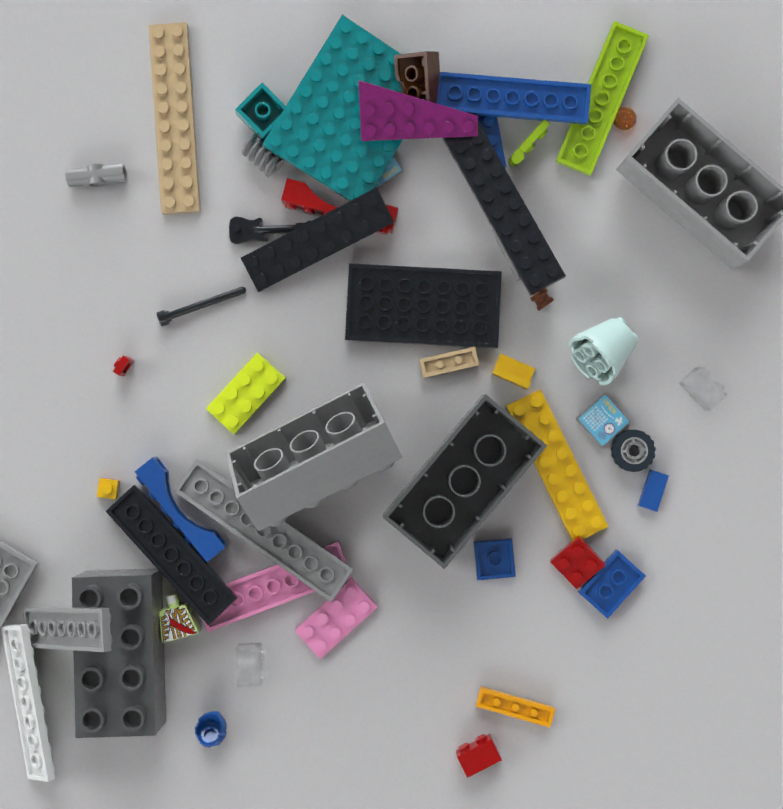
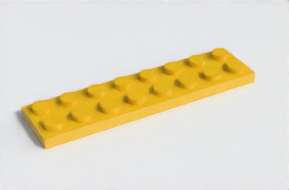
(559, 468)

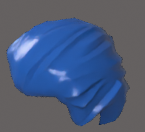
(211, 729)

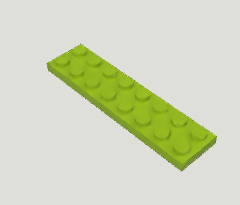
(608, 87)

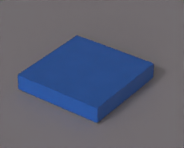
(494, 559)

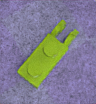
(527, 146)

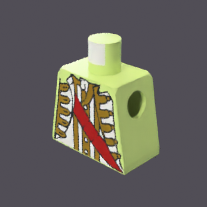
(177, 620)

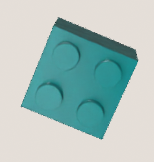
(260, 111)

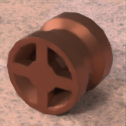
(542, 299)

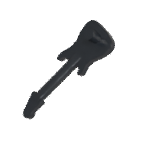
(243, 230)

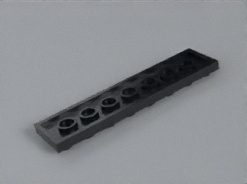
(317, 239)
(171, 554)

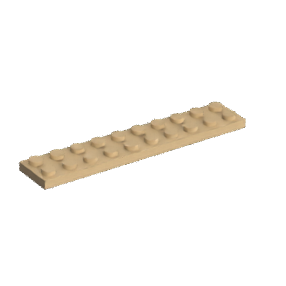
(174, 118)

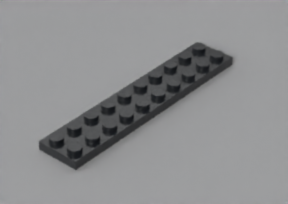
(505, 211)

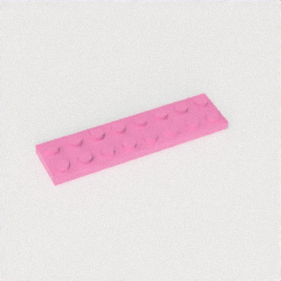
(266, 590)

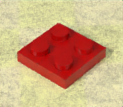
(577, 562)

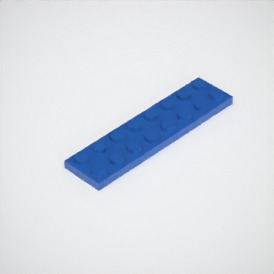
(515, 97)

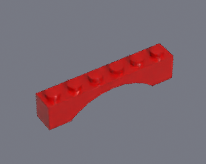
(298, 195)

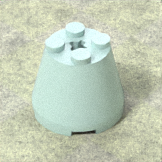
(603, 349)

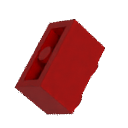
(478, 755)

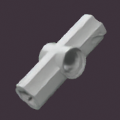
(96, 175)

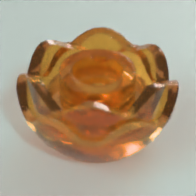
(625, 124)

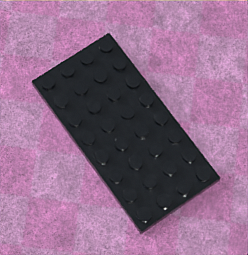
(423, 305)

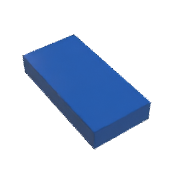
(653, 490)

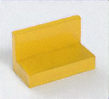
(513, 371)

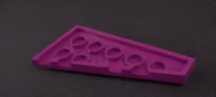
(399, 116)

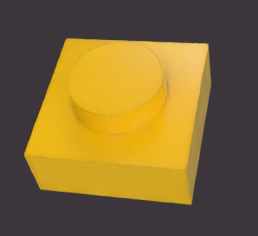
(108, 488)

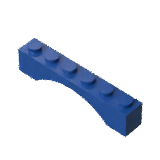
(156, 479)

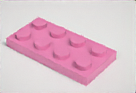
(336, 618)

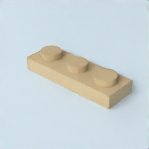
(449, 362)

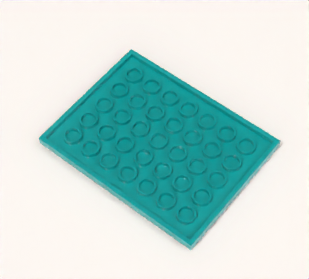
(322, 119)

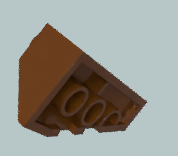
(418, 74)

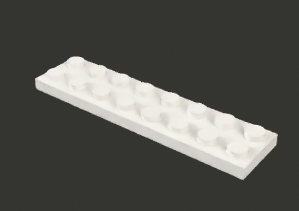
(28, 702)

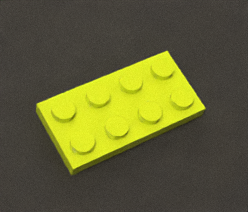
(245, 393)

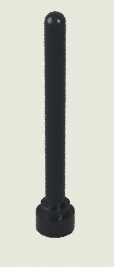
(165, 316)

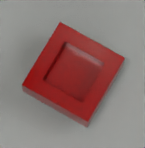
(122, 365)

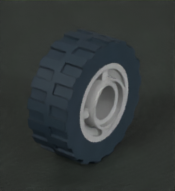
(645, 449)

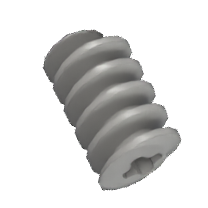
(261, 157)

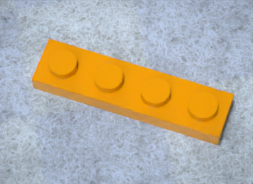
(515, 706)

